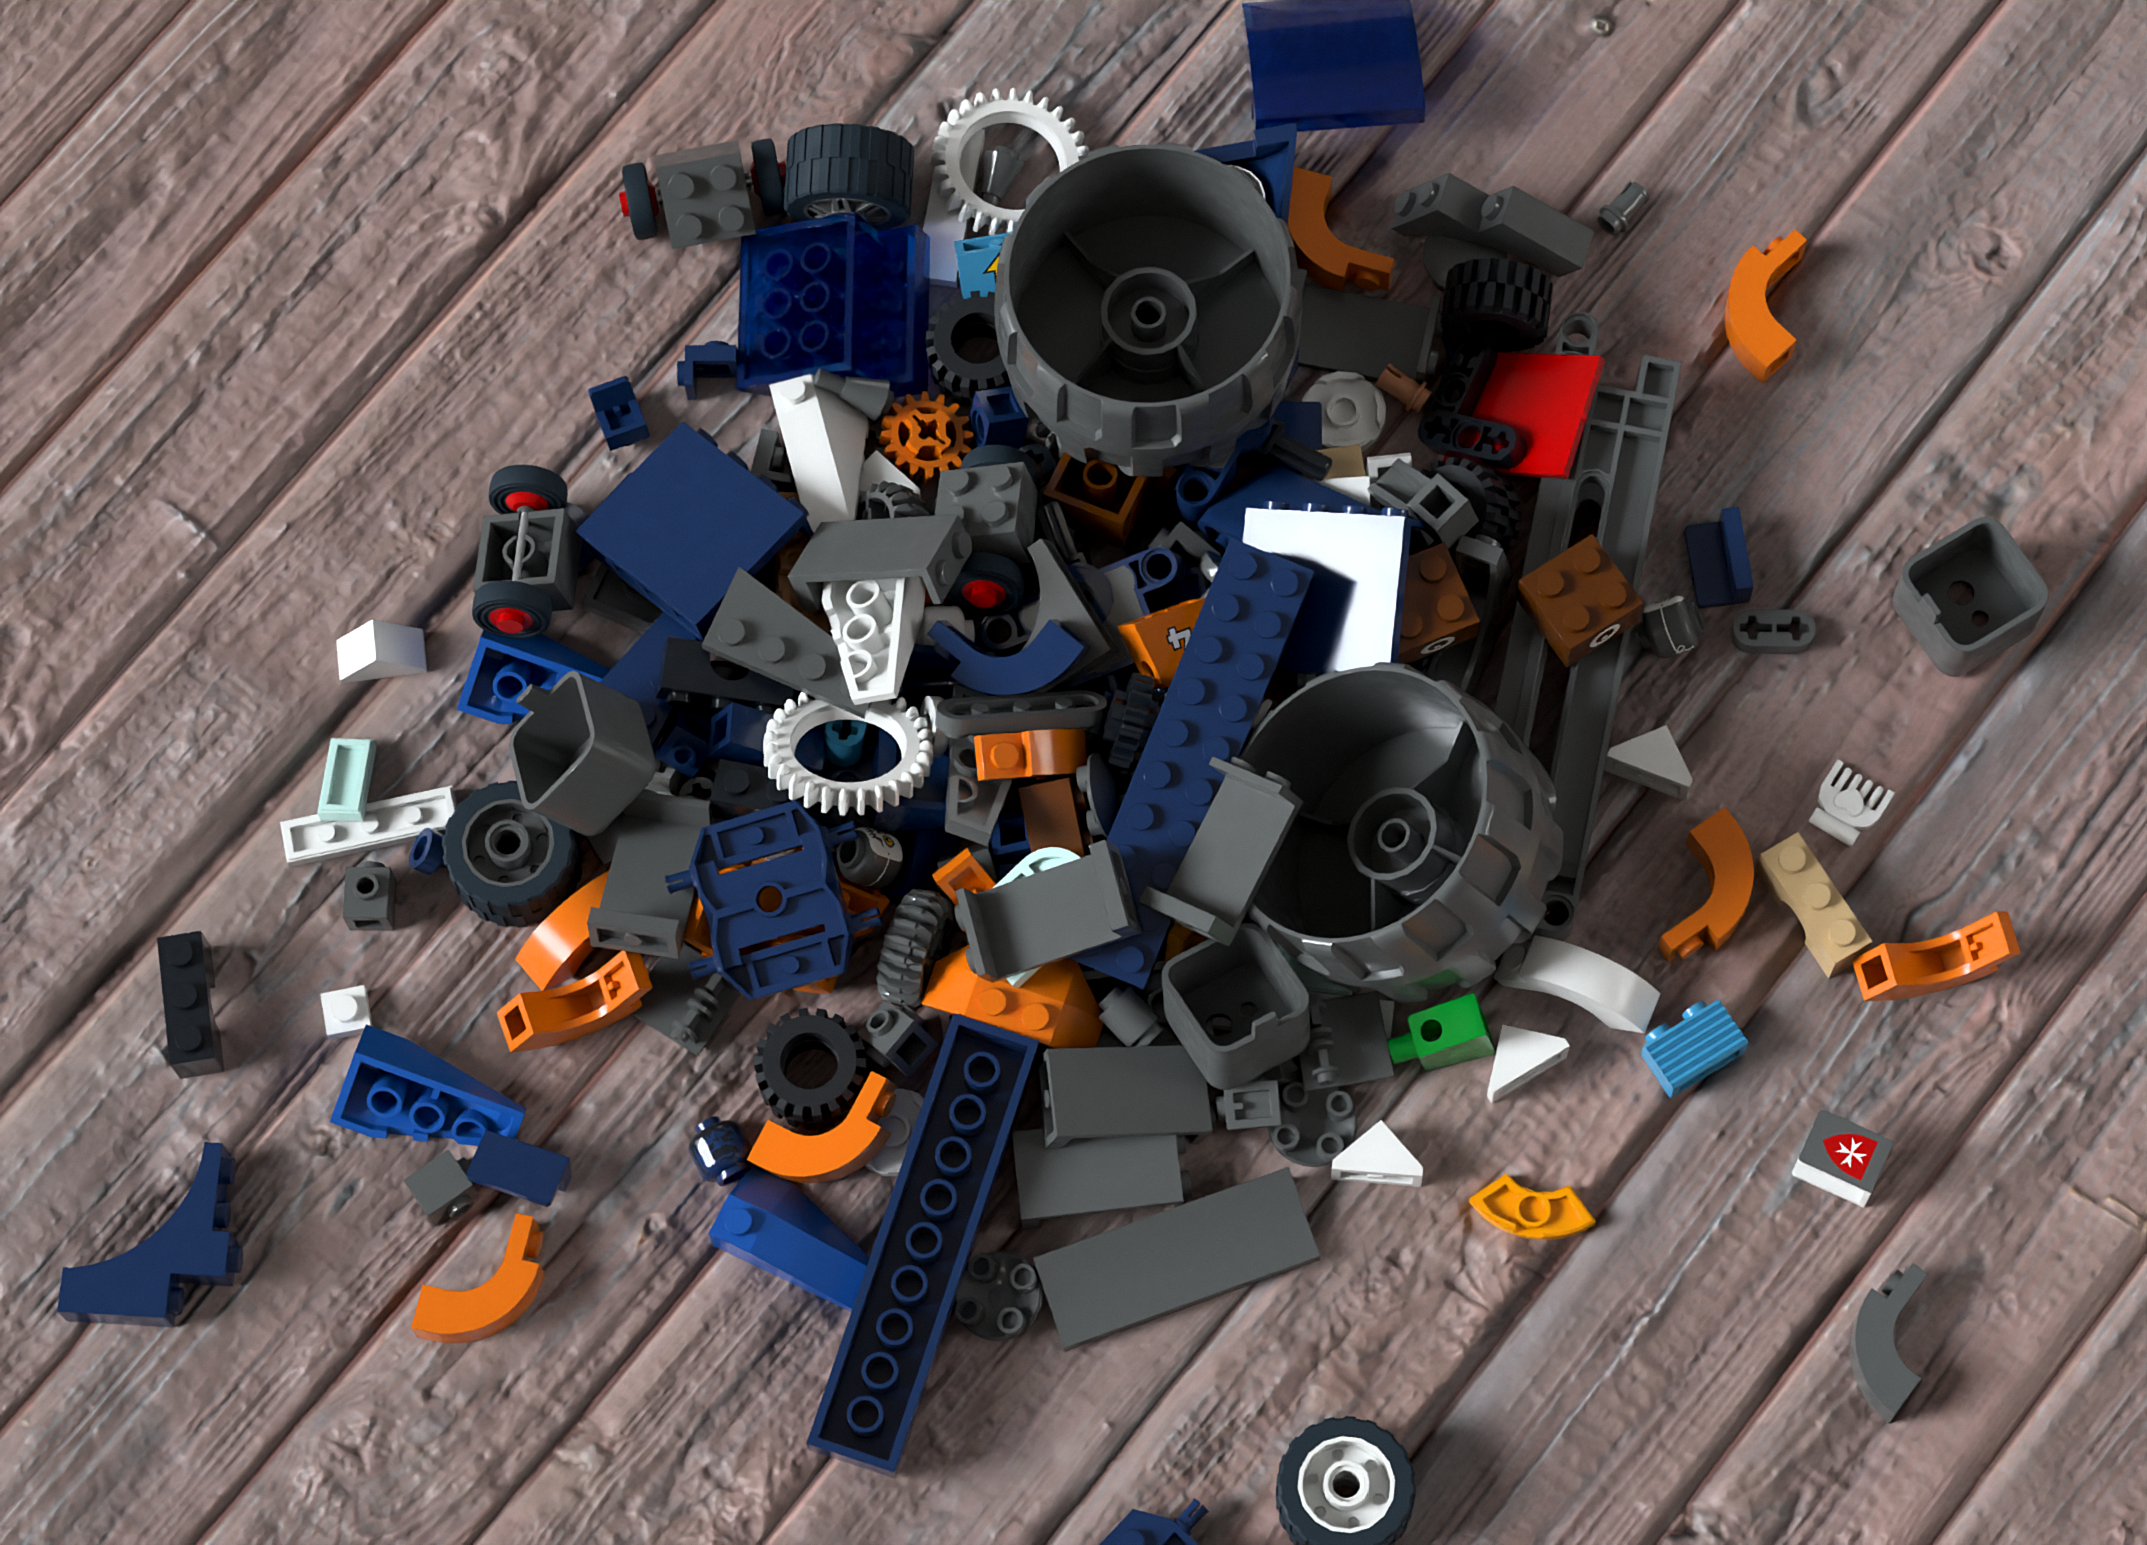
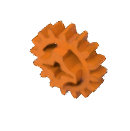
(917, 422)

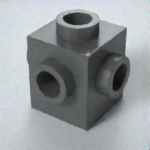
(897, 1039)

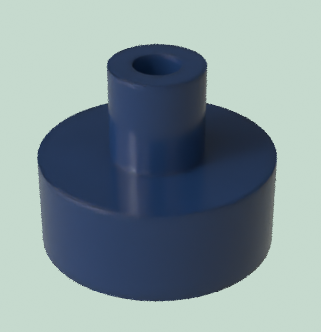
(427, 852)

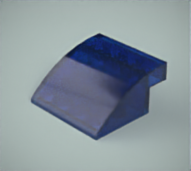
(1333, 63)
(834, 301)

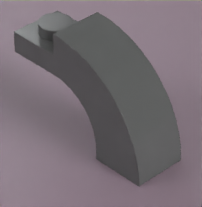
(1873, 1354)

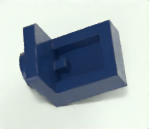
(710, 360)
(618, 413)

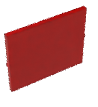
(1544, 402)

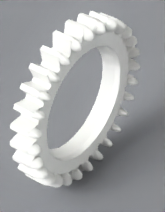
(971, 119)
(794, 721)

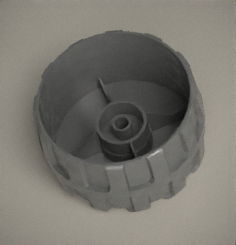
(1163, 240)
(1412, 836)

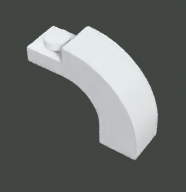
(1582, 977)

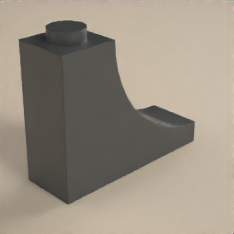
(1064, 600)

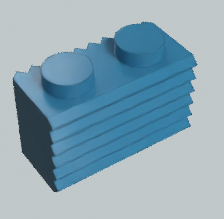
(1693, 1047)

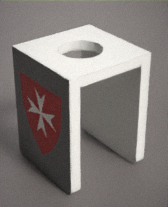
(1842, 1158)

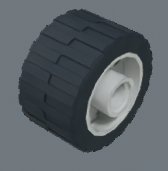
(1350, 1455)

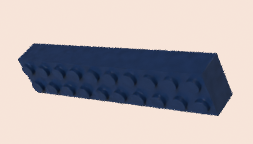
(1202, 717)
(923, 1246)

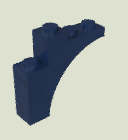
(187, 1249)

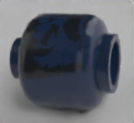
(720, 1151)

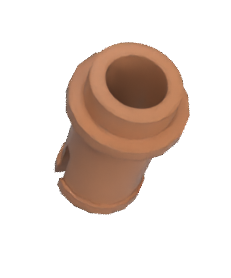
(1403, 388)

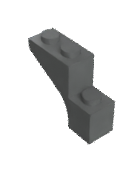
(1432, 501)

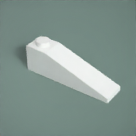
(823, 447)
(874, 631)

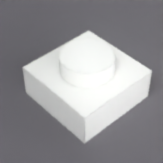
(346, 1012)

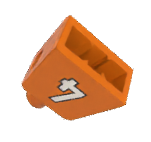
(1160, 639)

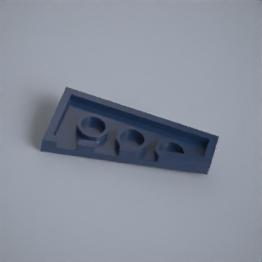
(639, 671)

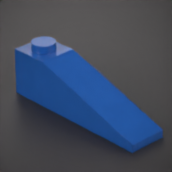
(509, 665)
(414, 1093)
(790, 1237)

